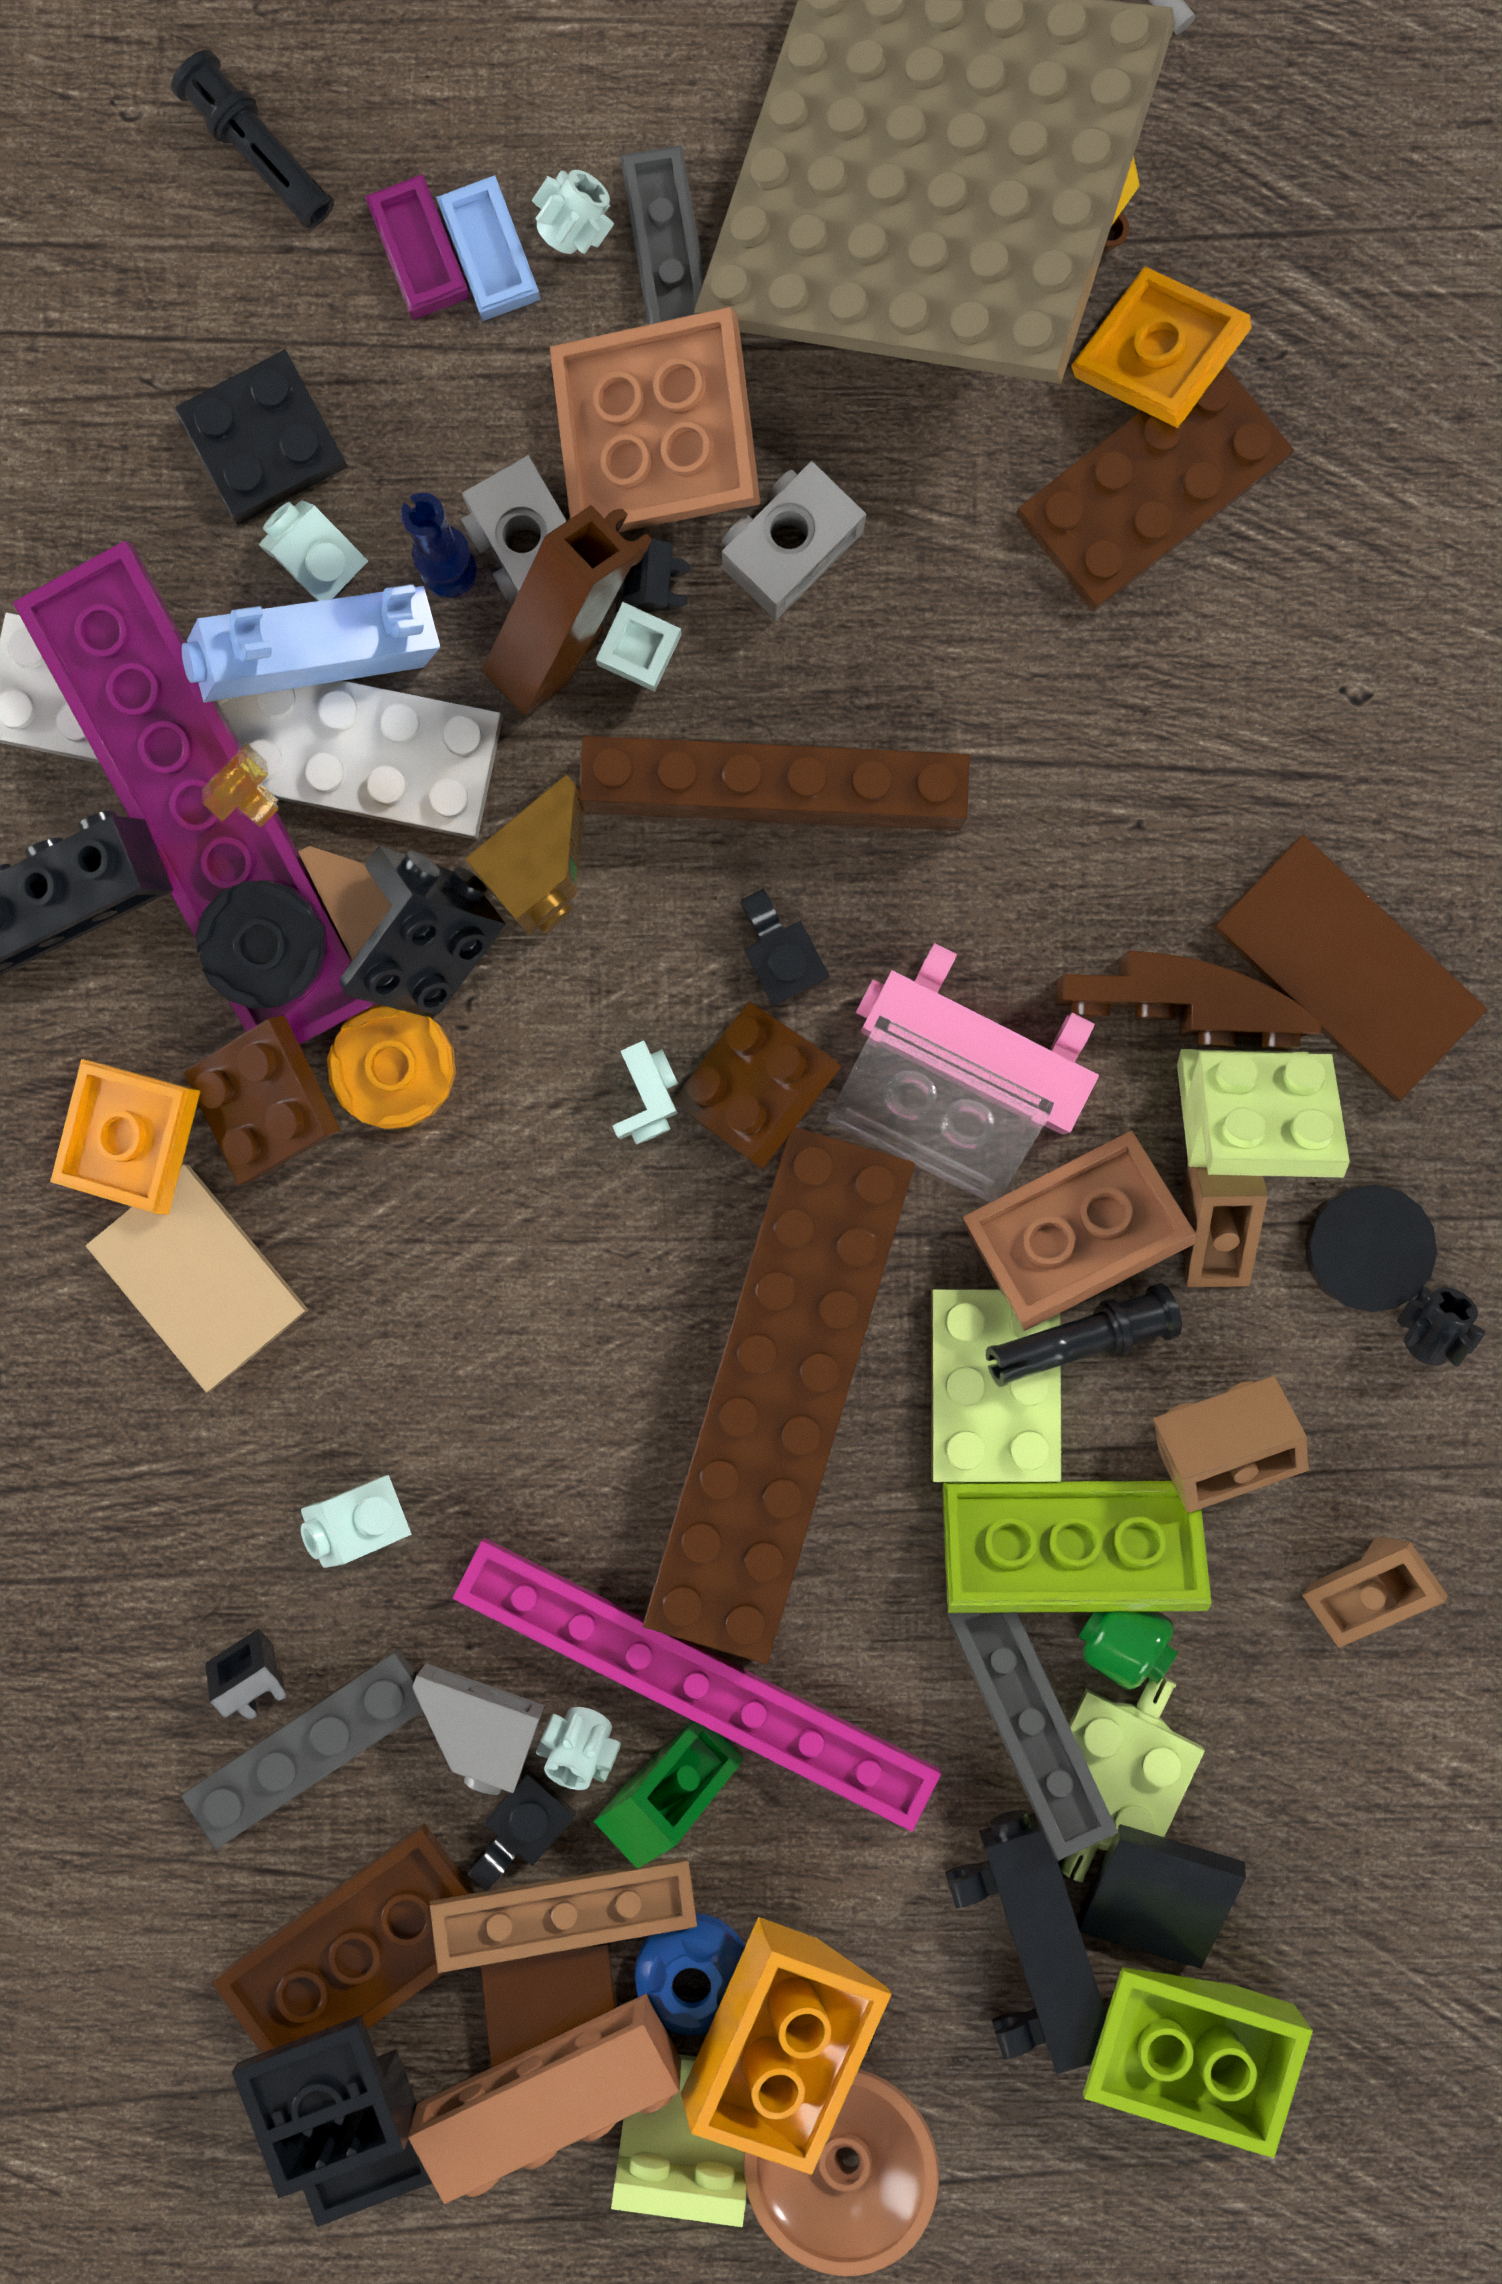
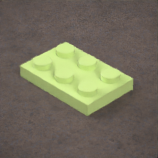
(976, 1425)

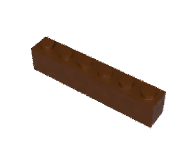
(774, 783)

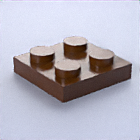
(756, 1084)
(261, 1100)

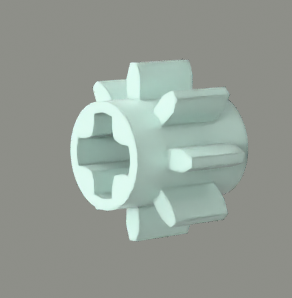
(572, 211)
(578, 1748)

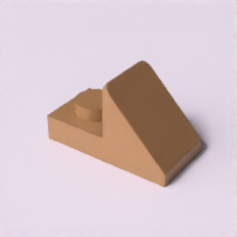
(1374, 1592)

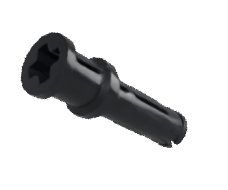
(234, 120)
(1110, 1328)

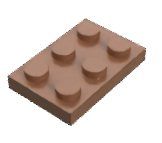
(1078, 1230)

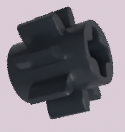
(1441, 1326)

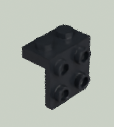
(426, 939)

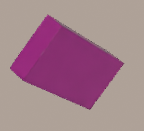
(417, 247)

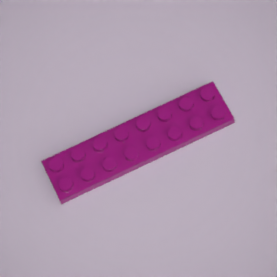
(161, 745)

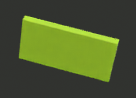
(1072, 1548)

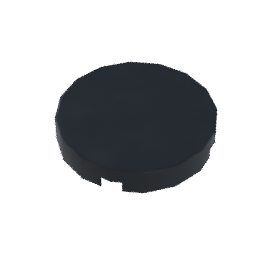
(261, 944)
(1371, 1248)

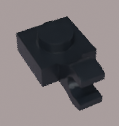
(783, 957)
(524, 1826)

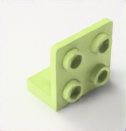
(675, 2172)

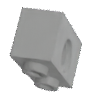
(501, 508)
(781, 575)

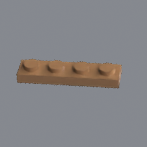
(562, 1914)

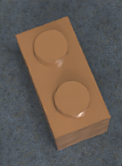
(1231, 1443)

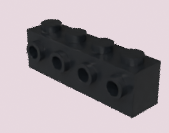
(77, 886)

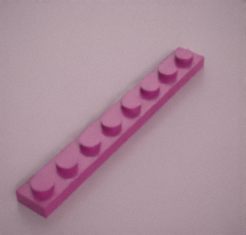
(698, 1684)

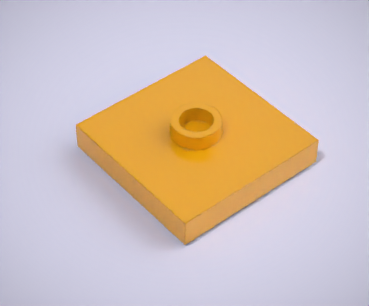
(1161, 346)
(125, 1136)

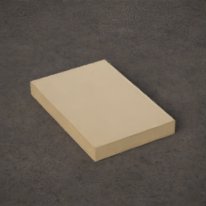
(198, 1281)

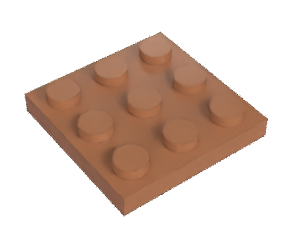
(657, 420)

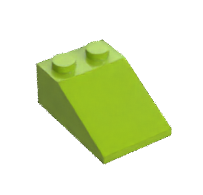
(1200, 2057)

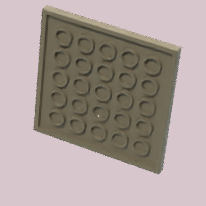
(938, 177)

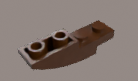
(1212, 1000)

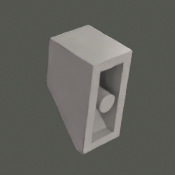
(478, 1727)

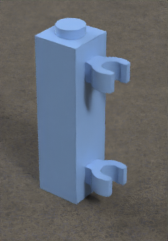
(310, 643)

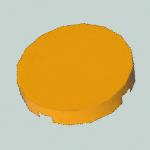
(391, 1067)

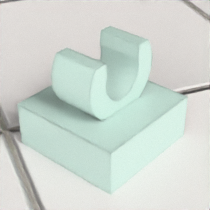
(638, 646)

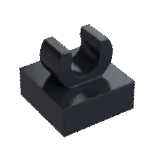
(648, 581)
(244, 1674)

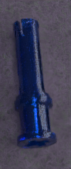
(438, 548)

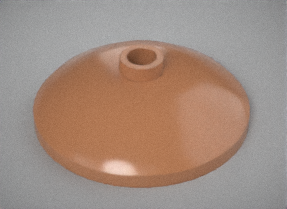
(857, 2215)

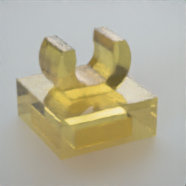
(241, 786)

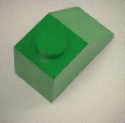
(668, 1793)

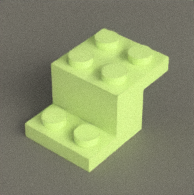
(1262, 1113)

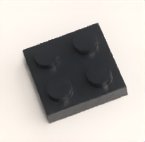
(261, 437)

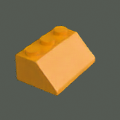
(783, 2048)

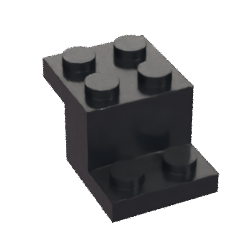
(333, 2120)

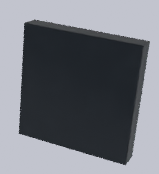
(1161, 1896)

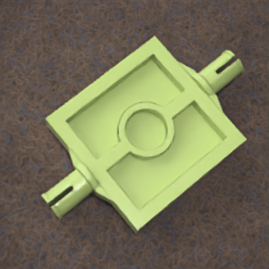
(1134, 1762)

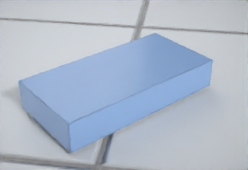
(488, 248)

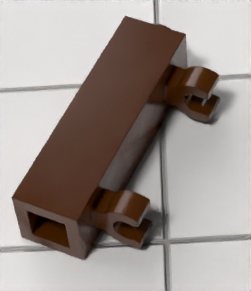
(561, 606)

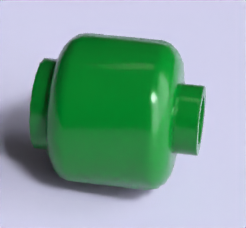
(1129, 1646)

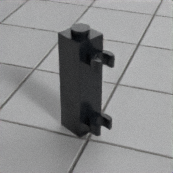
(1046, 1939)

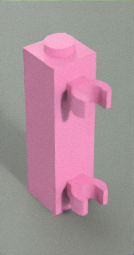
(984, 1042)

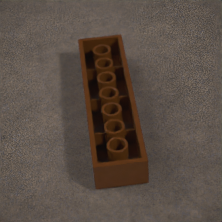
(778, 1395)

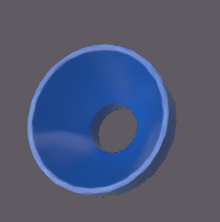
(708, 1947)

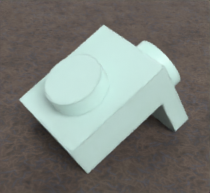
(311, 549)
(653, 1078)
(354, 1523)

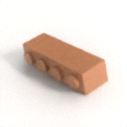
(546, 2100)

